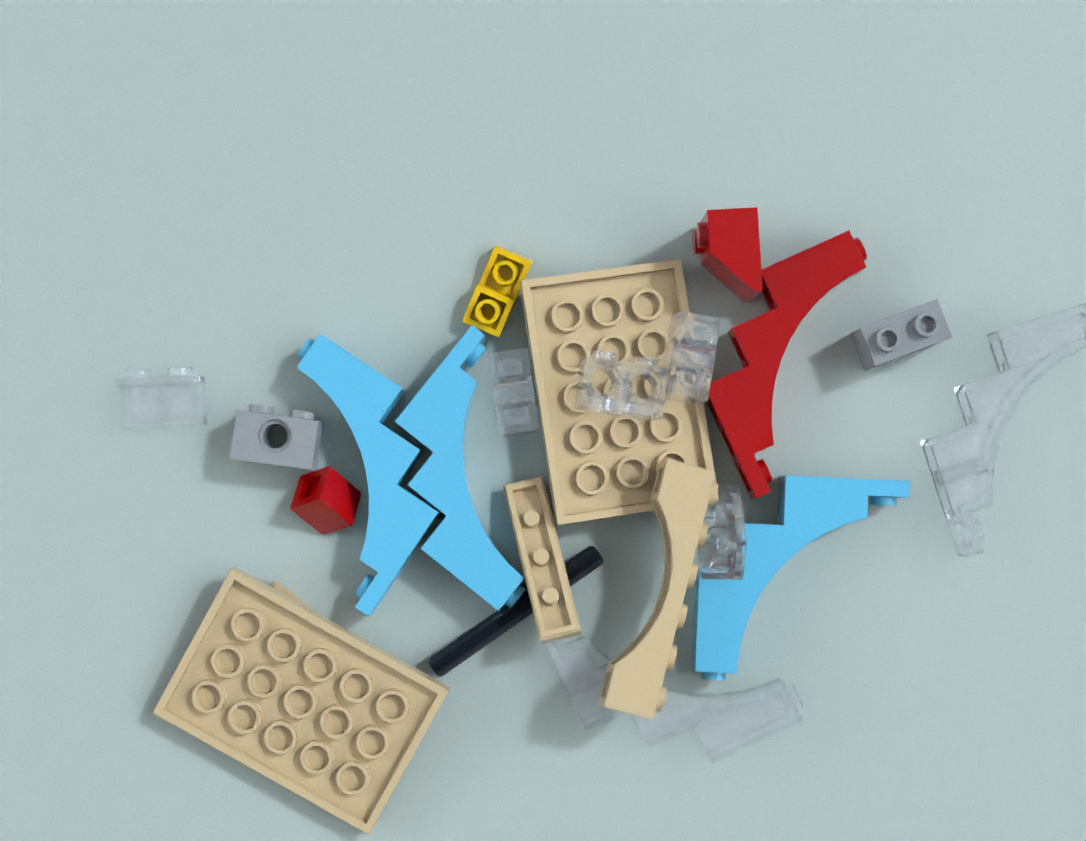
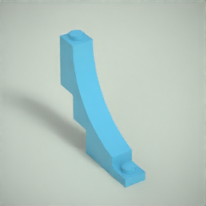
(439, 421)
(805, 512)
(396, 515)

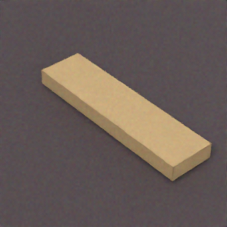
(542, 560)

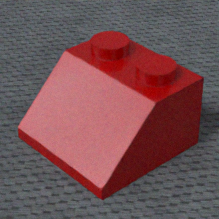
(731, 249)

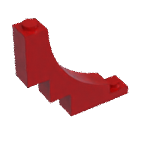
(744, 398)

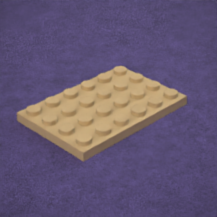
(600, 460)
(301, 700)

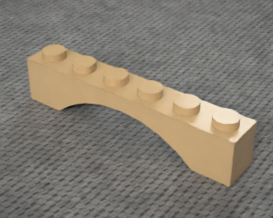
(637, 674)

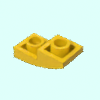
(497, 291)

